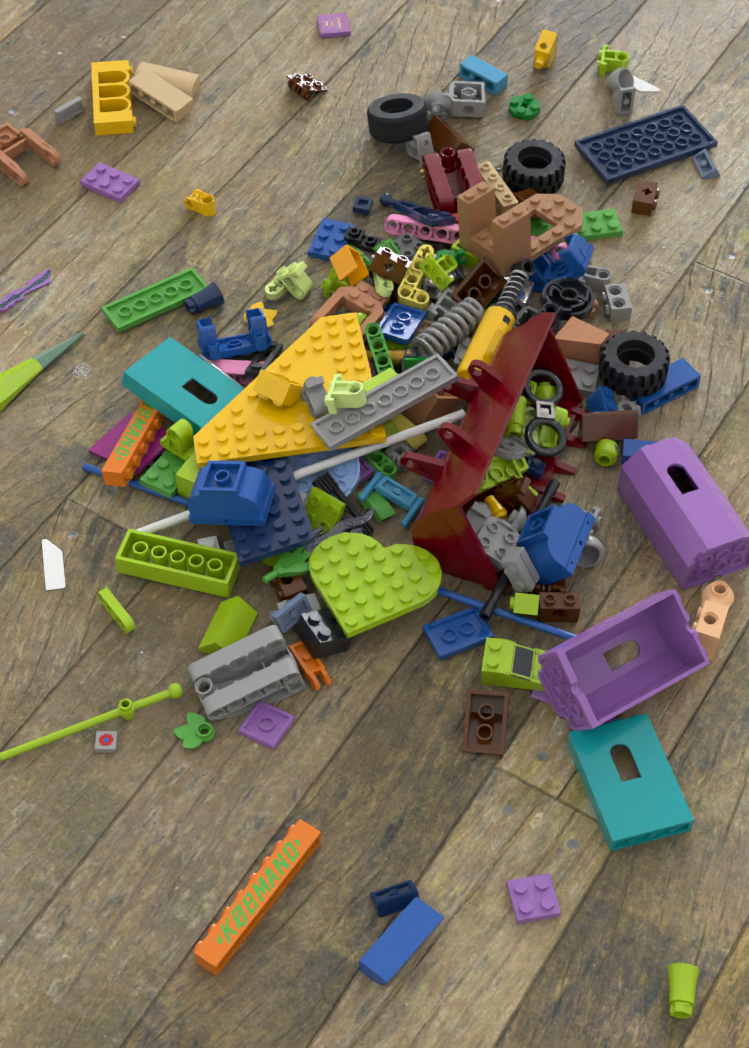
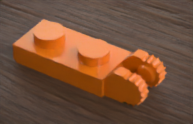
(309, 666)

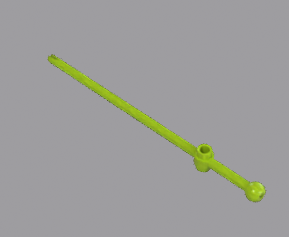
(125, 709)

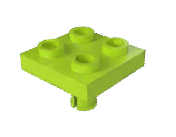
(323, 510)

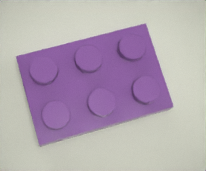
(110, 182)

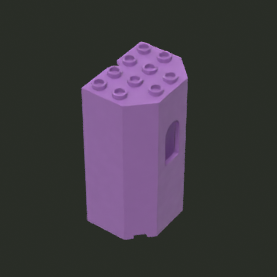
(692, 531)
(587, 689)

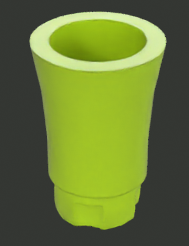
(516, 423)
(682, 989)

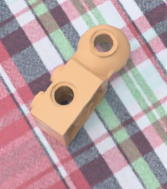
(712, 615)

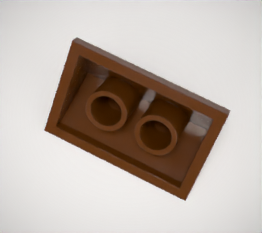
(445, 136)
(480, 284)
(608, 425)

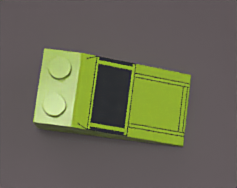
(511, 665)

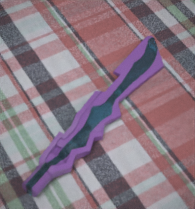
(18, 295)

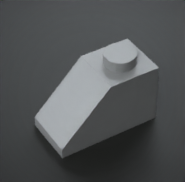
(623, 100)

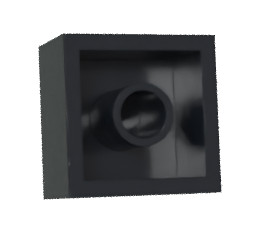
(321, 633)

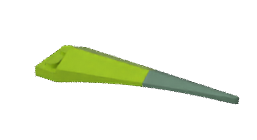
(17, 377)

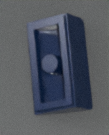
(394, 898)

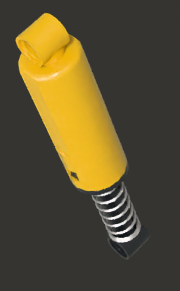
(497, 319)

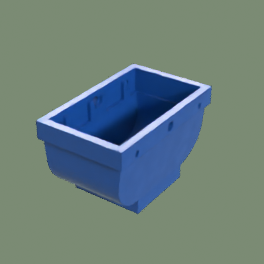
(230, 495)
(556, 540)

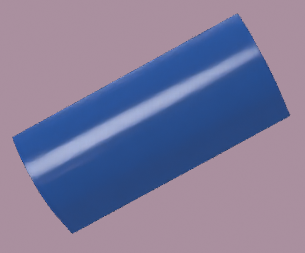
(680, 380)
(399, 942)

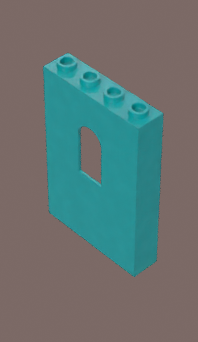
(164, 372)
(635, 808)

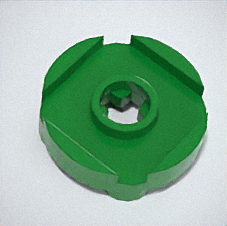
(518, 104)

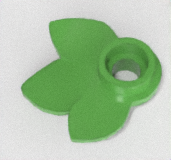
(192, 732)

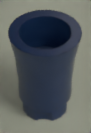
(204, 299)

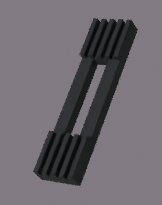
(254, 367)
(329, 485)

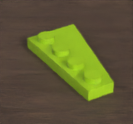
(500, 472)

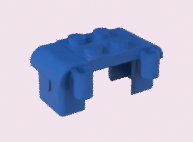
(571, 265)
(256, 340)

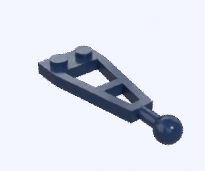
(430, 216)

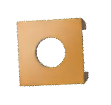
(349, 264)

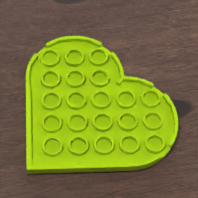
(372, 583)

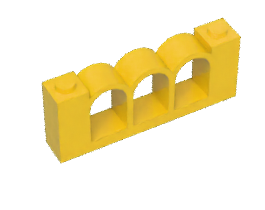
(112, 98)

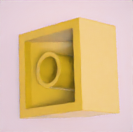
(277, 388)

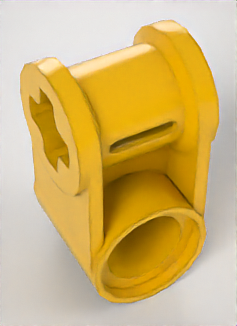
(201, 203)

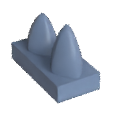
(290, 613)

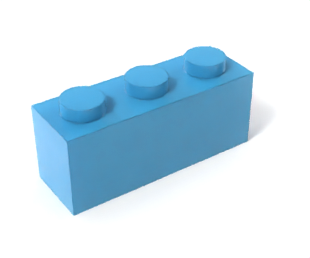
(476, 70)

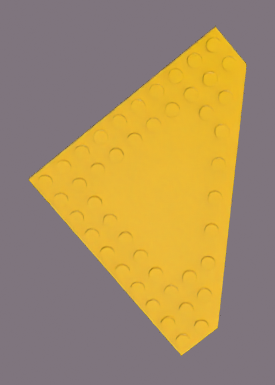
(260, 430)

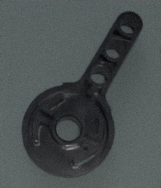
(563, 307)

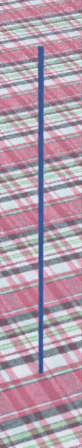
(441, 591)

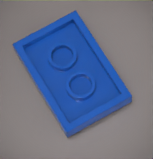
(328, 239)
(401, 323)
(457, 633)

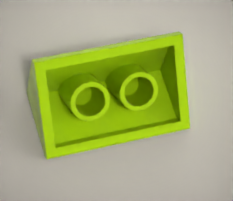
(230, 624)

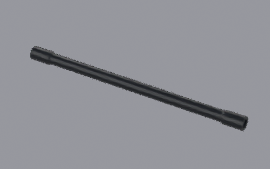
(490, 605)

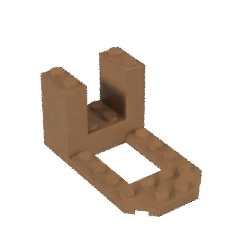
(508, 237)

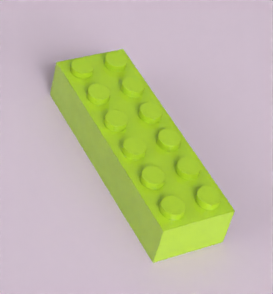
(178, 563)

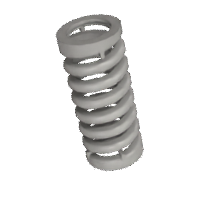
(443, 323)

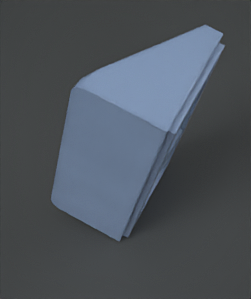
(705, 165)

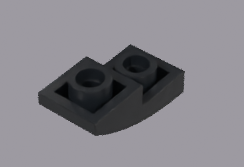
(357, 238)

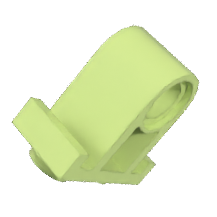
(294, 279)
(344, 394)

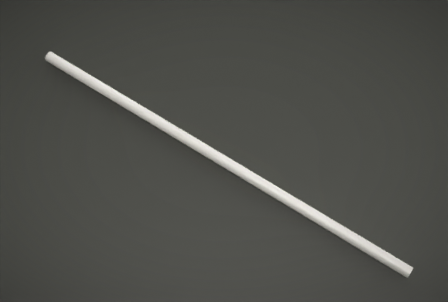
(330, 462)

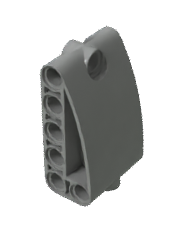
(245, 673)

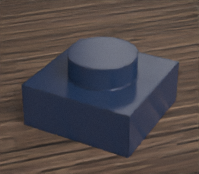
(362, 205)
(536, 467)

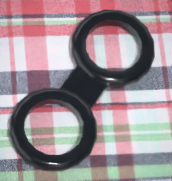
(544, 414)

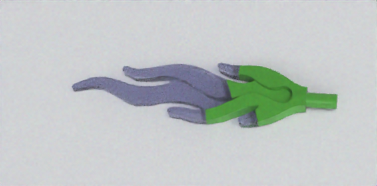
(296, 562)

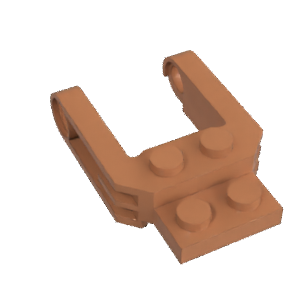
(17, 141)
(357, 299)

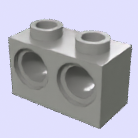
(617, 302)

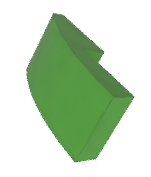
(381, 507)

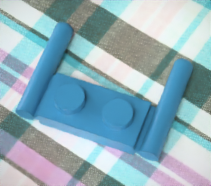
(396, 493)

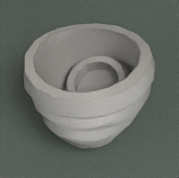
(620, 79)
(592, 553)

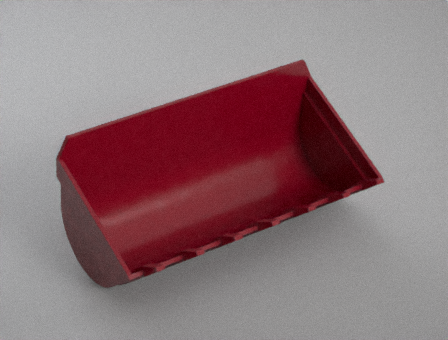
(492, 396)

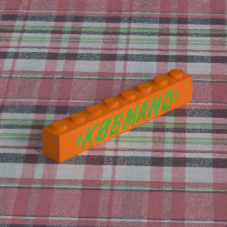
(132, 445)
(257, 897)

